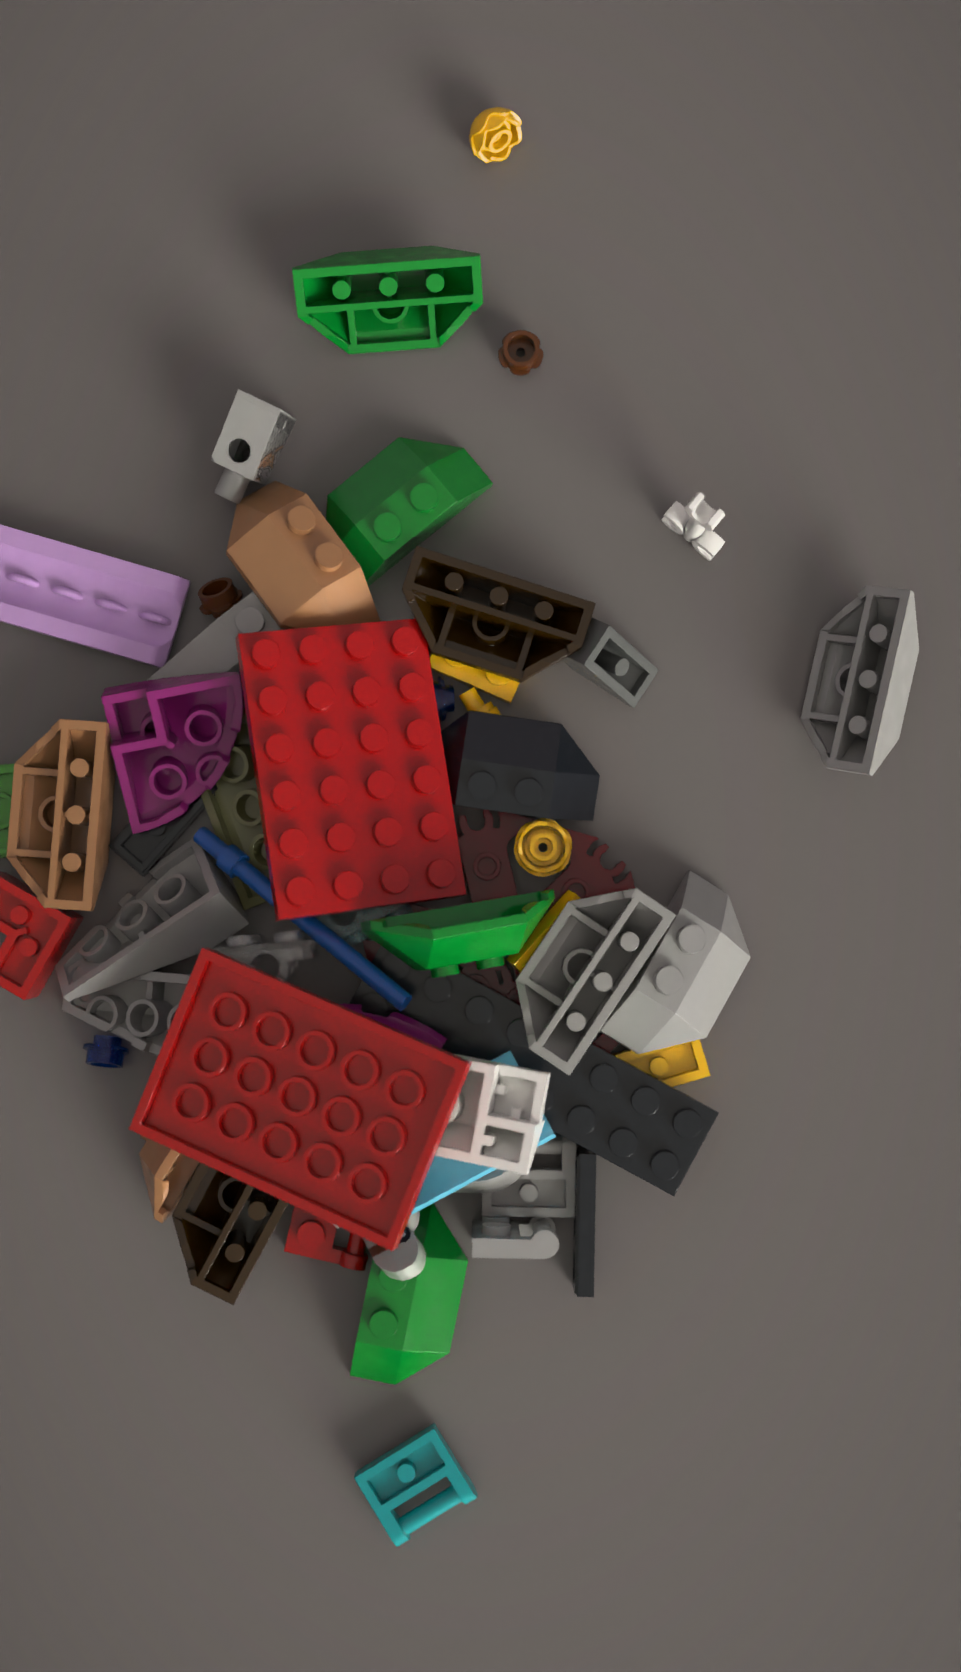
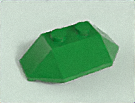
(389, 296)
(402, 500)
(461, 933)
(414, 1319)

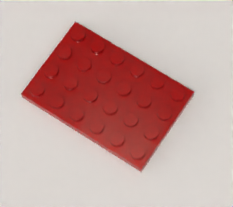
(349, 768)
(300, 1097)

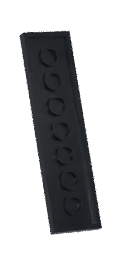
(599, 1106)

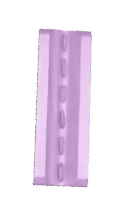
(89, 597)

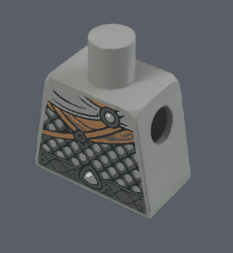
(251, 425)

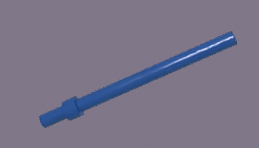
(236, 864)

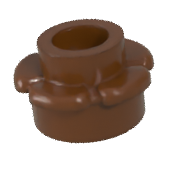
(520, 340)
(218, 596)

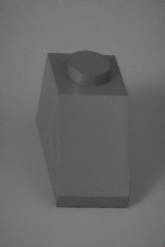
(612, 663)

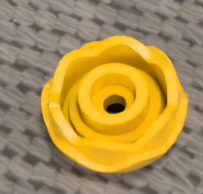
(495, 134)
(557, 842)

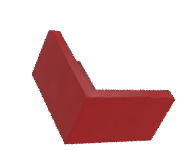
(33, 938)

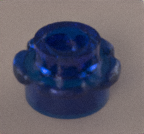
(444, 697)
(105, 1052)

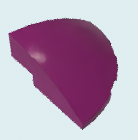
(171, 741)

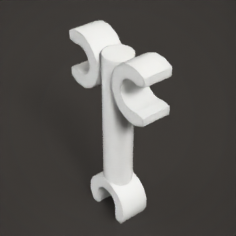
(696, 524)

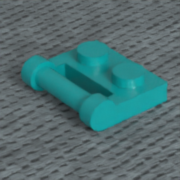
(407, 1472)

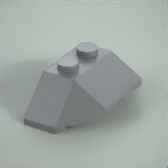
(862, 680)
(586, 970)
(685, 975)

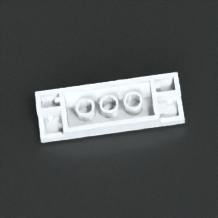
(497, 1116)

